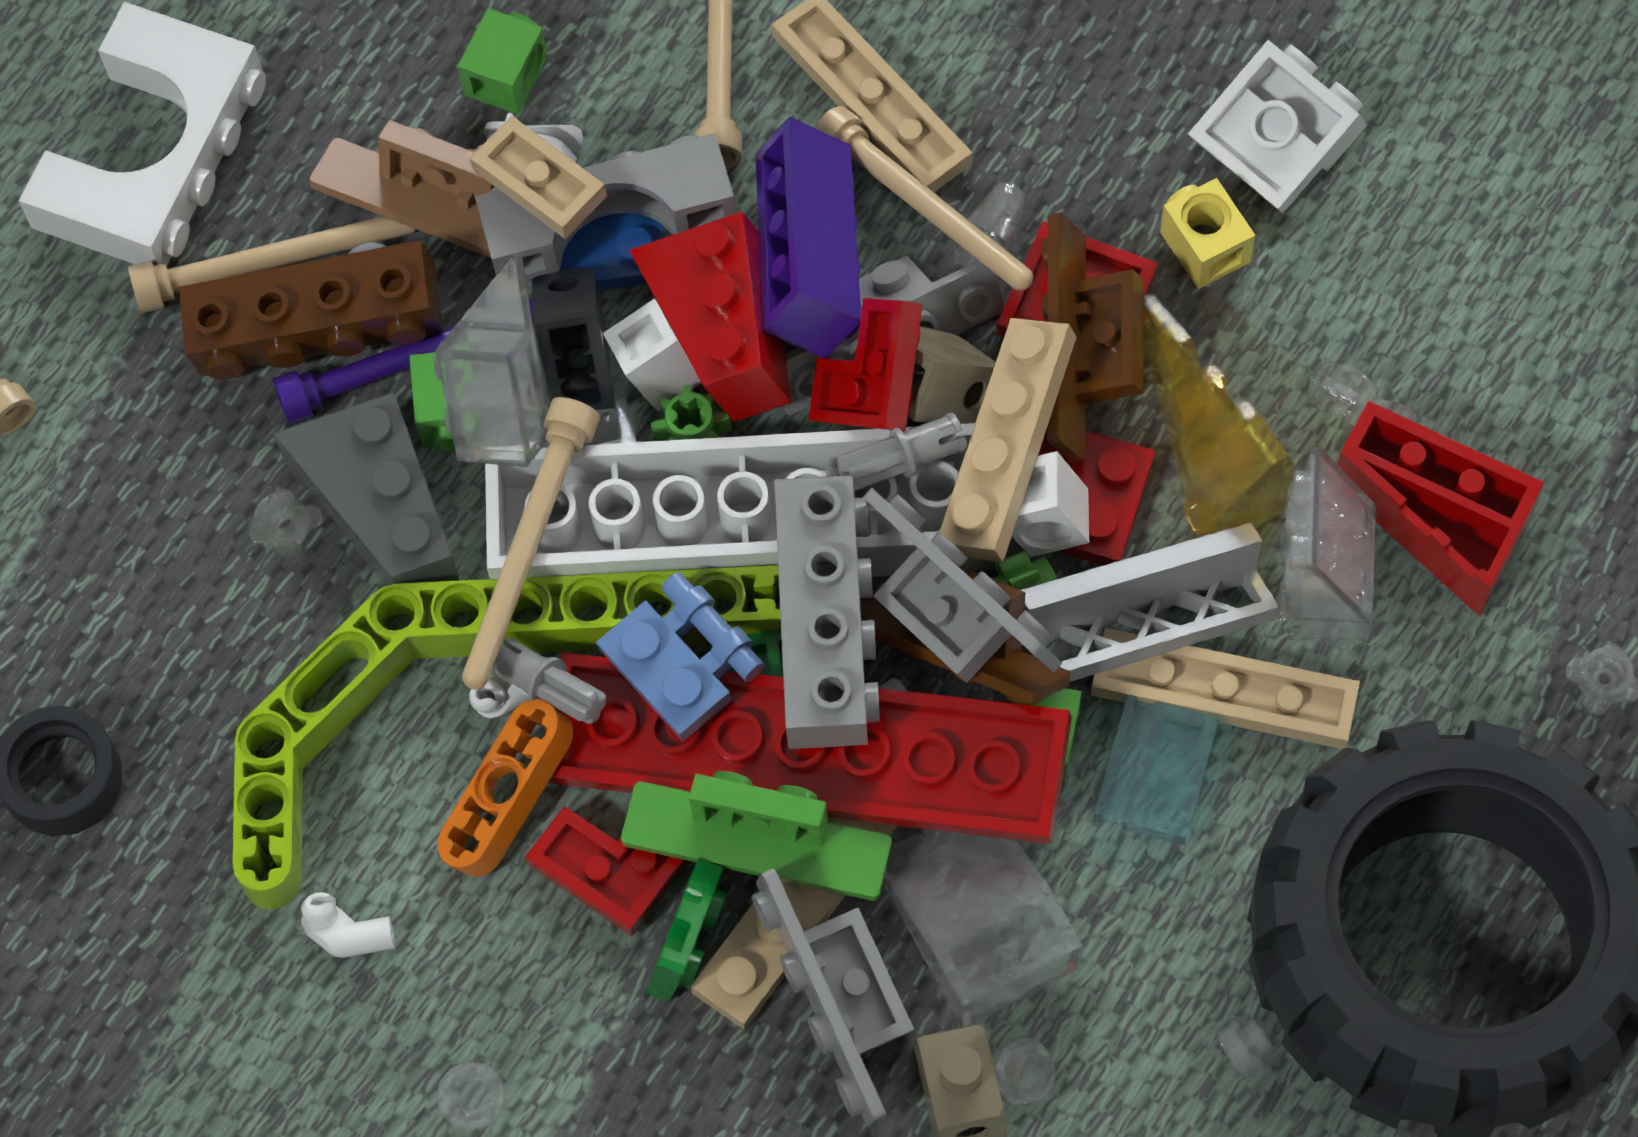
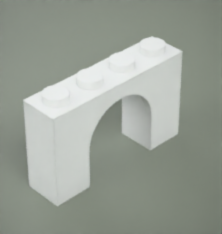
(149, 210)

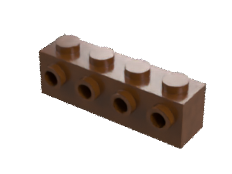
(311, 310)

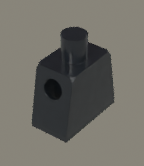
(567, 319)

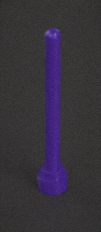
(304, 393)

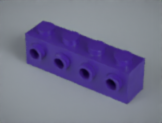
(807, 238)

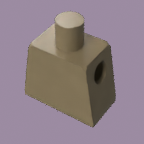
(953, 378)
(960, 1082)

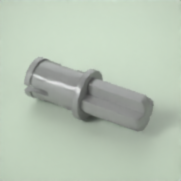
(903, 452)
(548, 681)

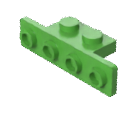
(757, 831)

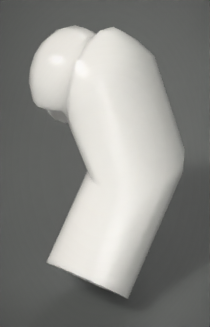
(339, 933)

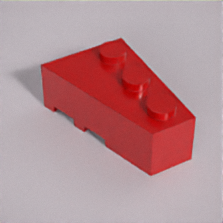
(713, 303)
(1441, 500)

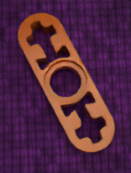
(510, 815)

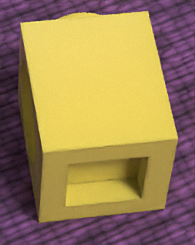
(1211, 255)

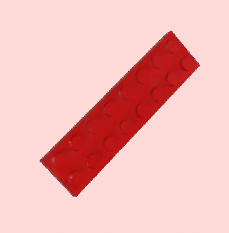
(924, 767)

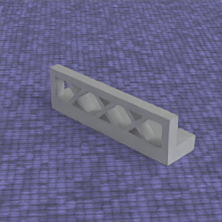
(1144, 586)

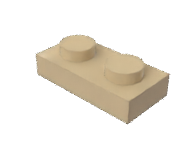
(538, 177)

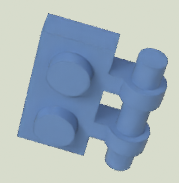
(666, 670)

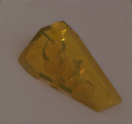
(1221, 450)

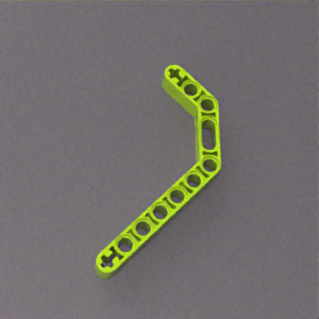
(430, 637)

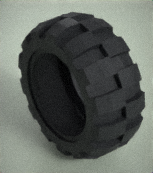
(1371, 1046)

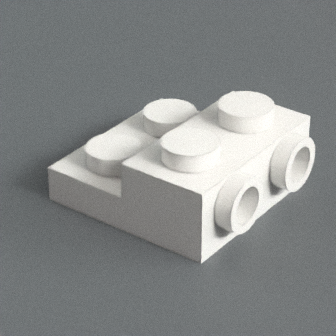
(1279, 124)

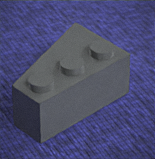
(373, 489)

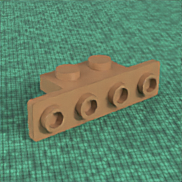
(410, 182)

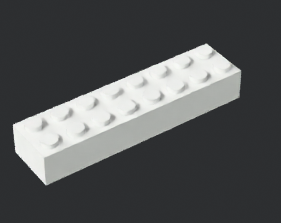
(700, 503)

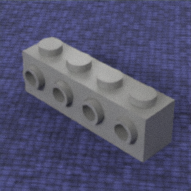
(821, 612)

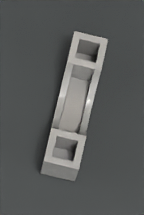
(672, 184)

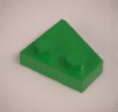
(698, 907)

